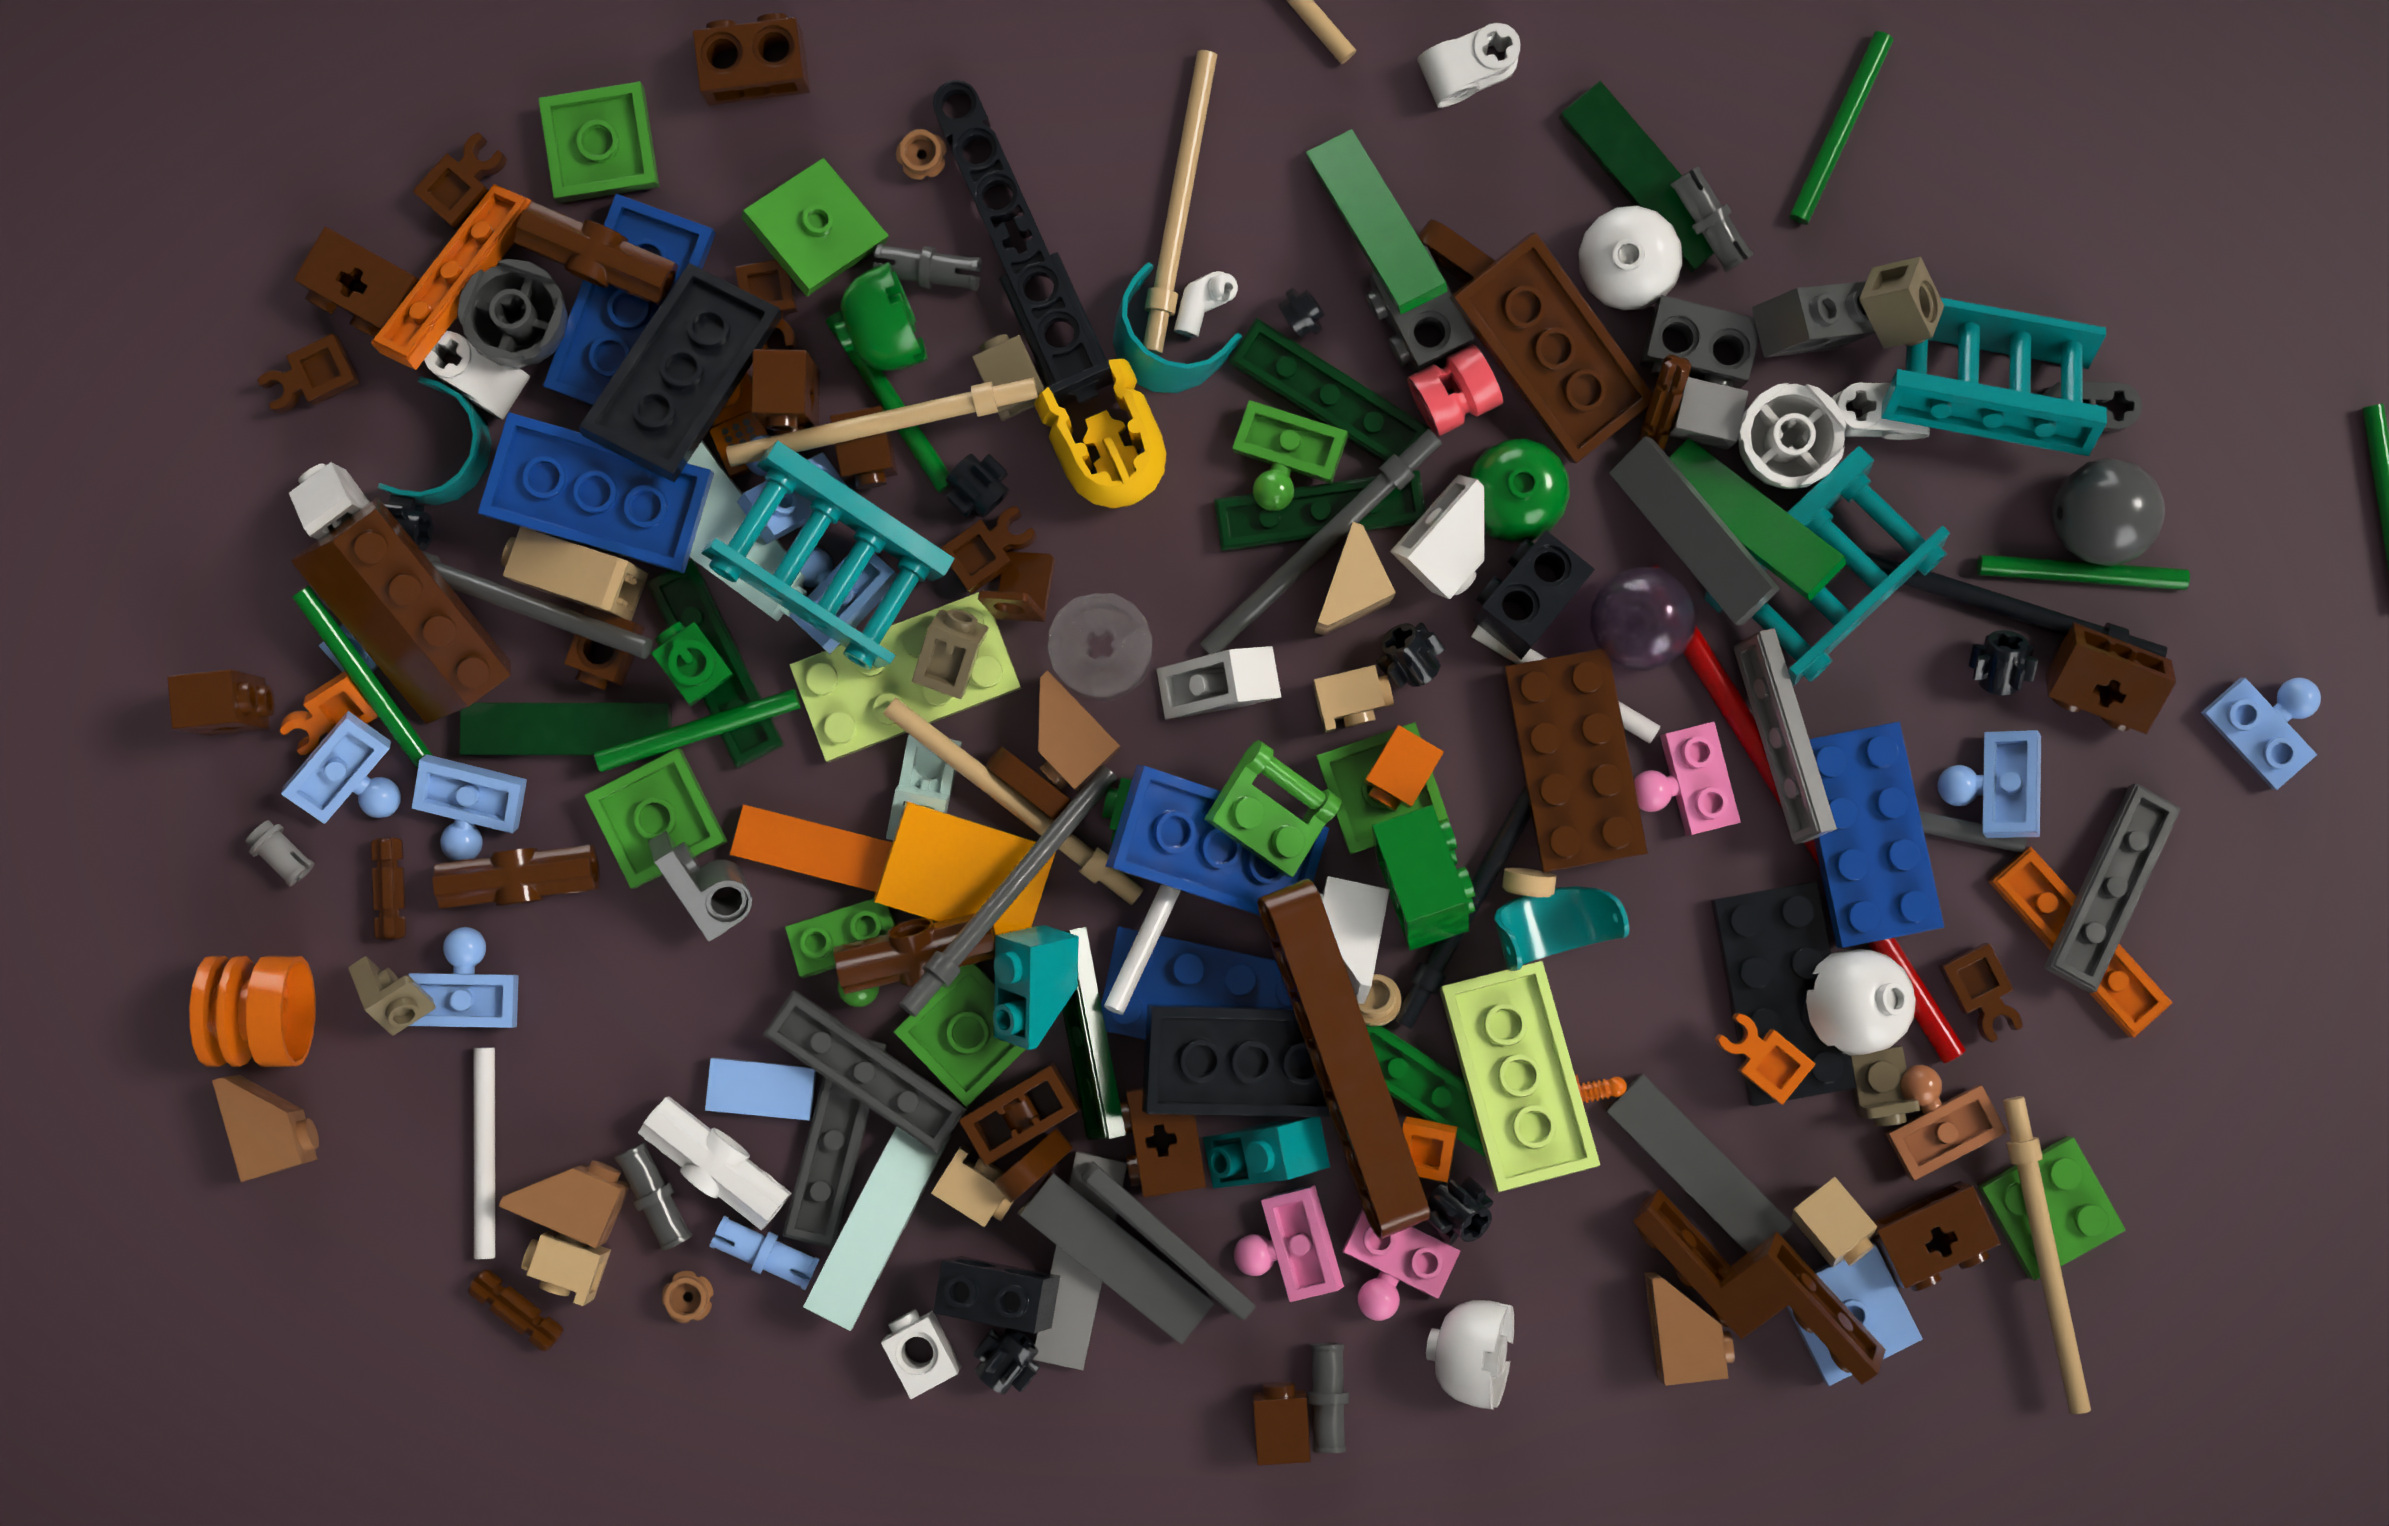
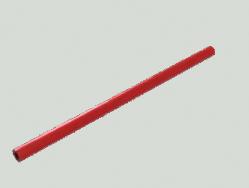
(1745, 729)

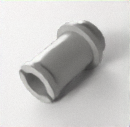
(279, 852)

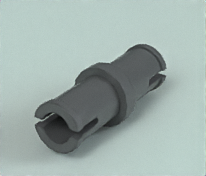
(1711, 219)
(931, 267)
(653, 1196)
(1328, 1398)

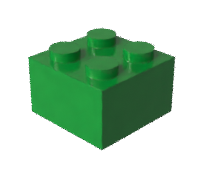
(1422, 877)

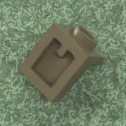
(949, 652)
(387, 999)
(1878, 1087)

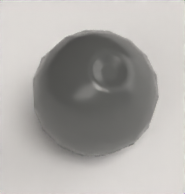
(2108, 512)

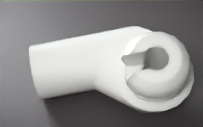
(1201, 297)

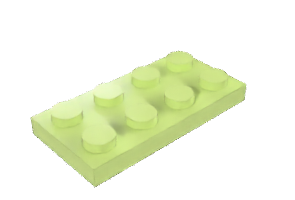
(850, 701)
(1519, 1077)

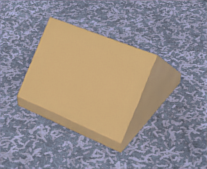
(1357, 586)

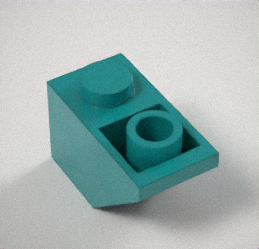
(1032, 982)
(1266, 1152)

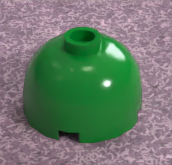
(880, 322)
(1522, 489)

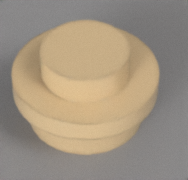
(1382, 1002)

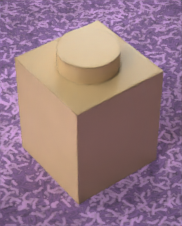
(1835, 1224)

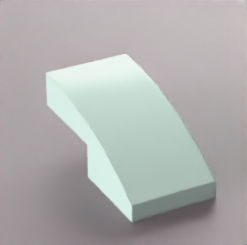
(923, 780)

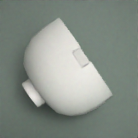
(1630, 258)
(1792, 436)
(1860, 1001)
(1473, 1352)

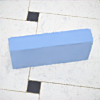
(760, 1089)

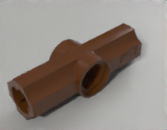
(595, 253)
(516, 876)
(903, 953)

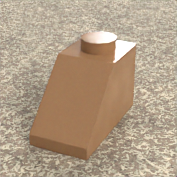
(1070, 737)
(263, 1128)
(574, 1203)
(1685, 1338)

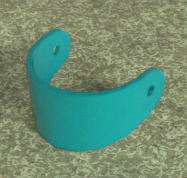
(1152, 370)
(472, 468)
(1550, 925)

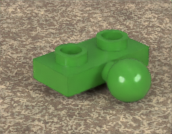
(1288, 445)
(815, 940)

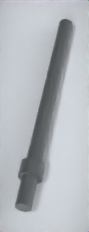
(1395, 473)
(543, 610)
(943, 966)

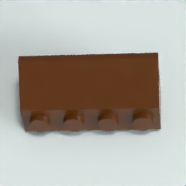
(403, 613)

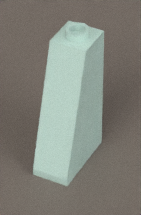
(721, 521)

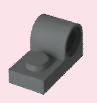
(697, 885)

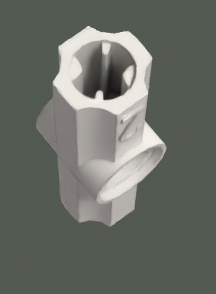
(714, 1162)

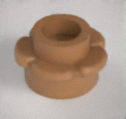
(918, 141)
(674, 1301)

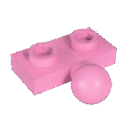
(1695, 778)
(1297, 1242)
(1402, 1257)

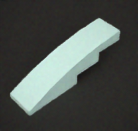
(873, 1229)

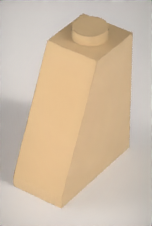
(574, 572)

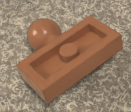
(1943, 1129)

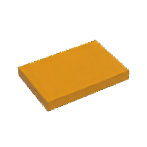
(952, 866)

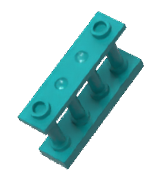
(1995, 411)
(1848, 482)
(874, 532)

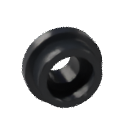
(1302, 312)

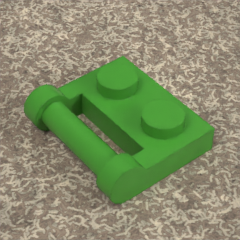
(1264, 824)

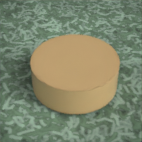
(1529, 882)

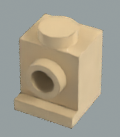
(1351, 697)
(971, 1188)
(566, 1265)

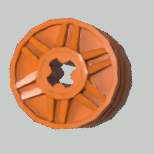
(252, 1011)

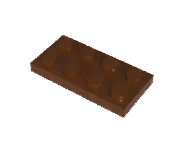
(1552, 347)
(1575, 760)

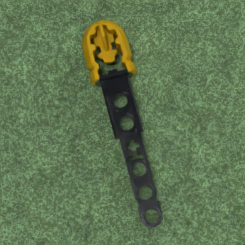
(1072, 370)

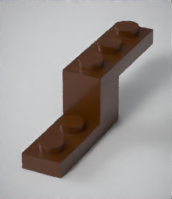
(1759, 1287)

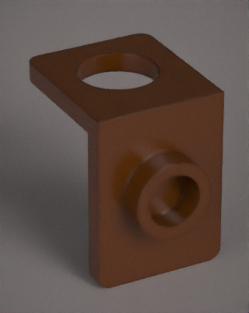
(1022, 588)

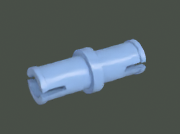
(764, 1252)

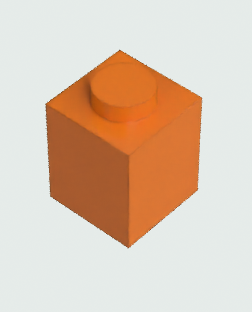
(1402, 769)

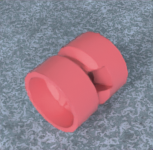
(1473, 387)

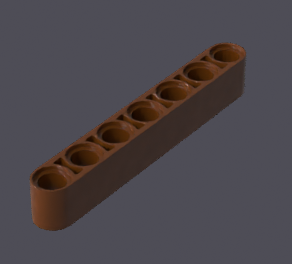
(1343, 1058)

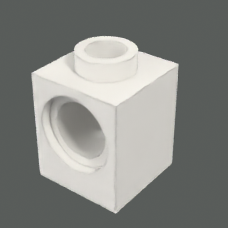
(914, 1375)

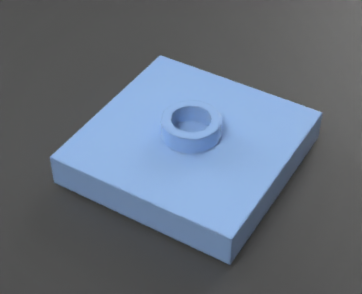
(1874, 1300)

